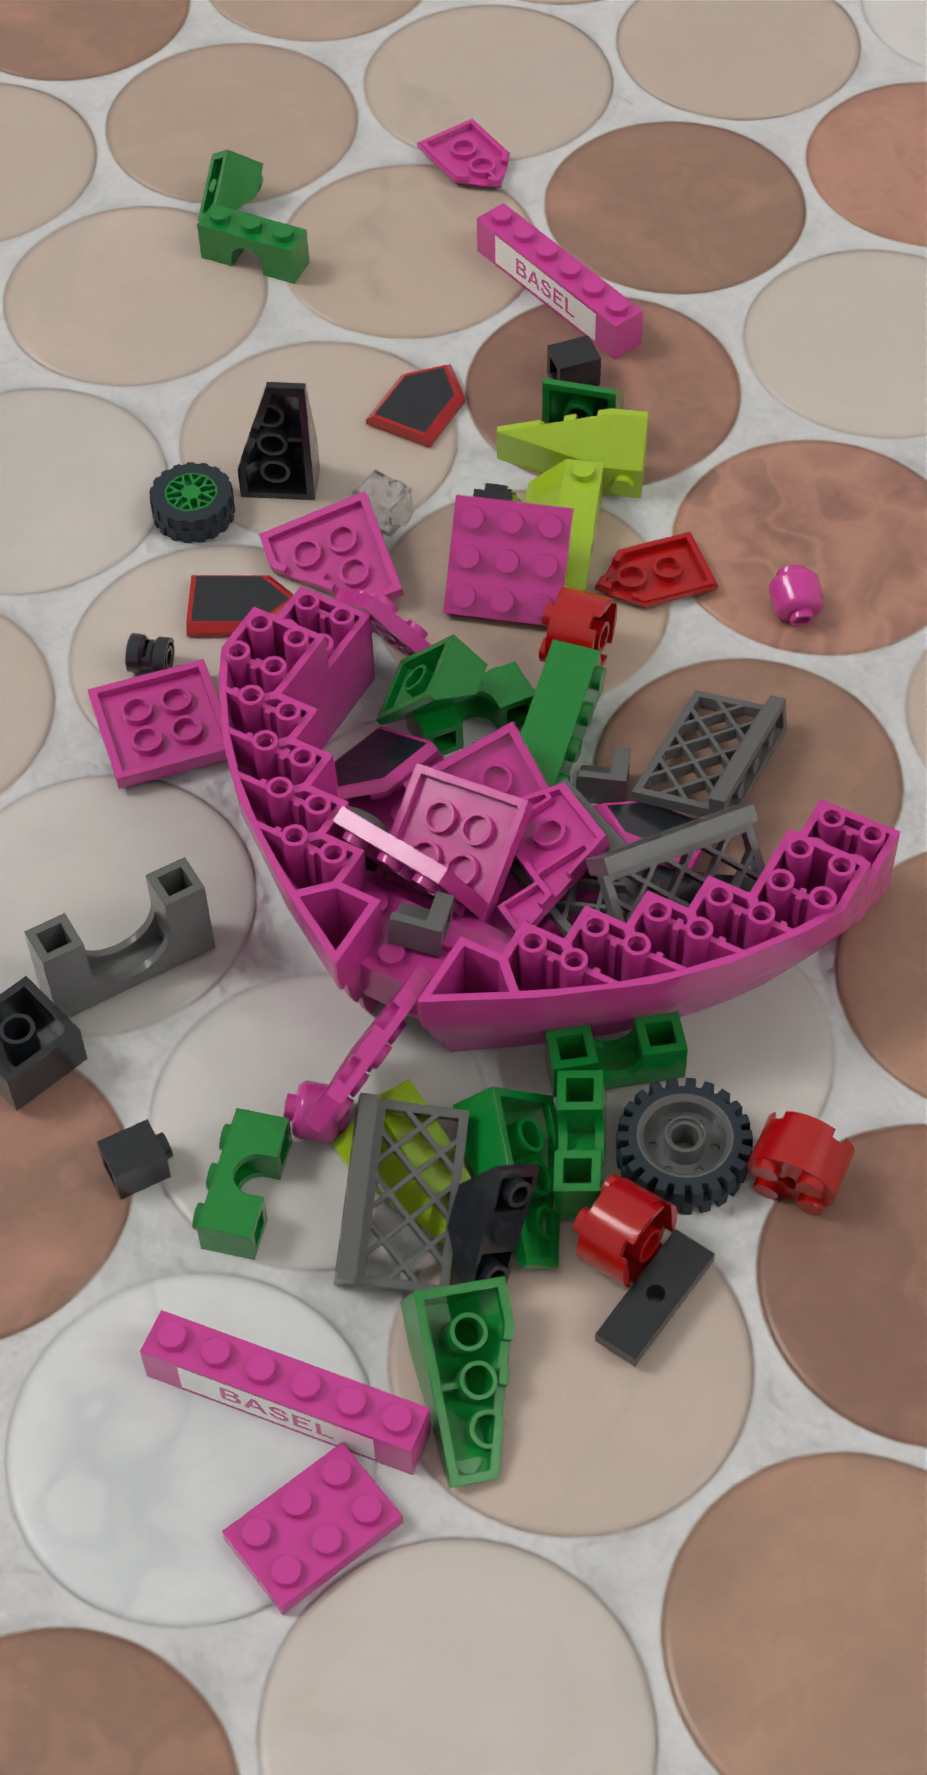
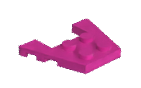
(552, 853)

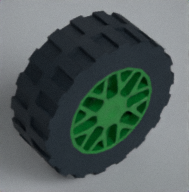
(192, 502)

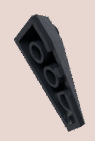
(281, 446)

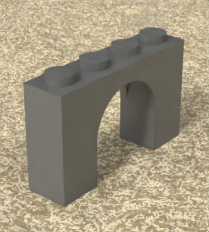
(171, 935)

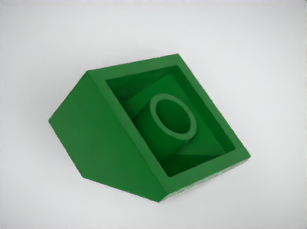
(570, 398)
(432, 680)

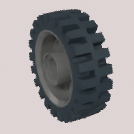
(691, 1116)

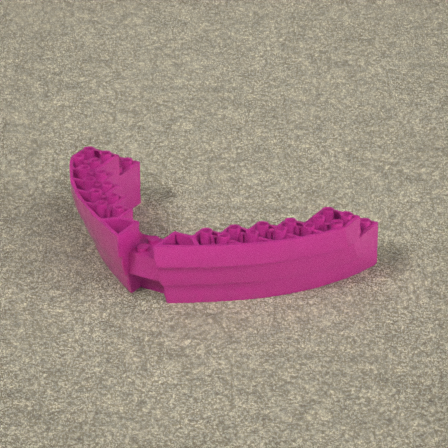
(283, 698)

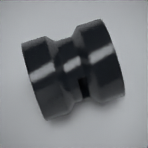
(149, 653)

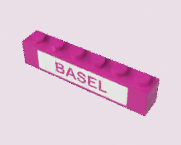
(559, 281)
(287, 1391)

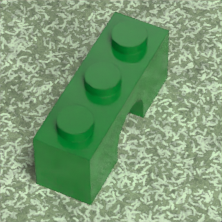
(278, 245)
(502, 699)
(647, 1054)
(581, 1140)
(250, 1148)

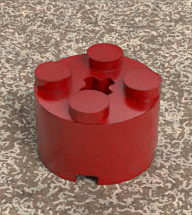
(580, 620)
(799, 1161)
(623, 1229)

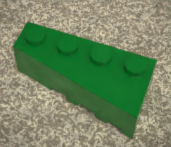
(563, 708)

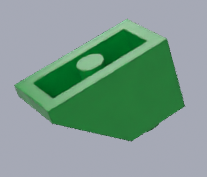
(231, 181)

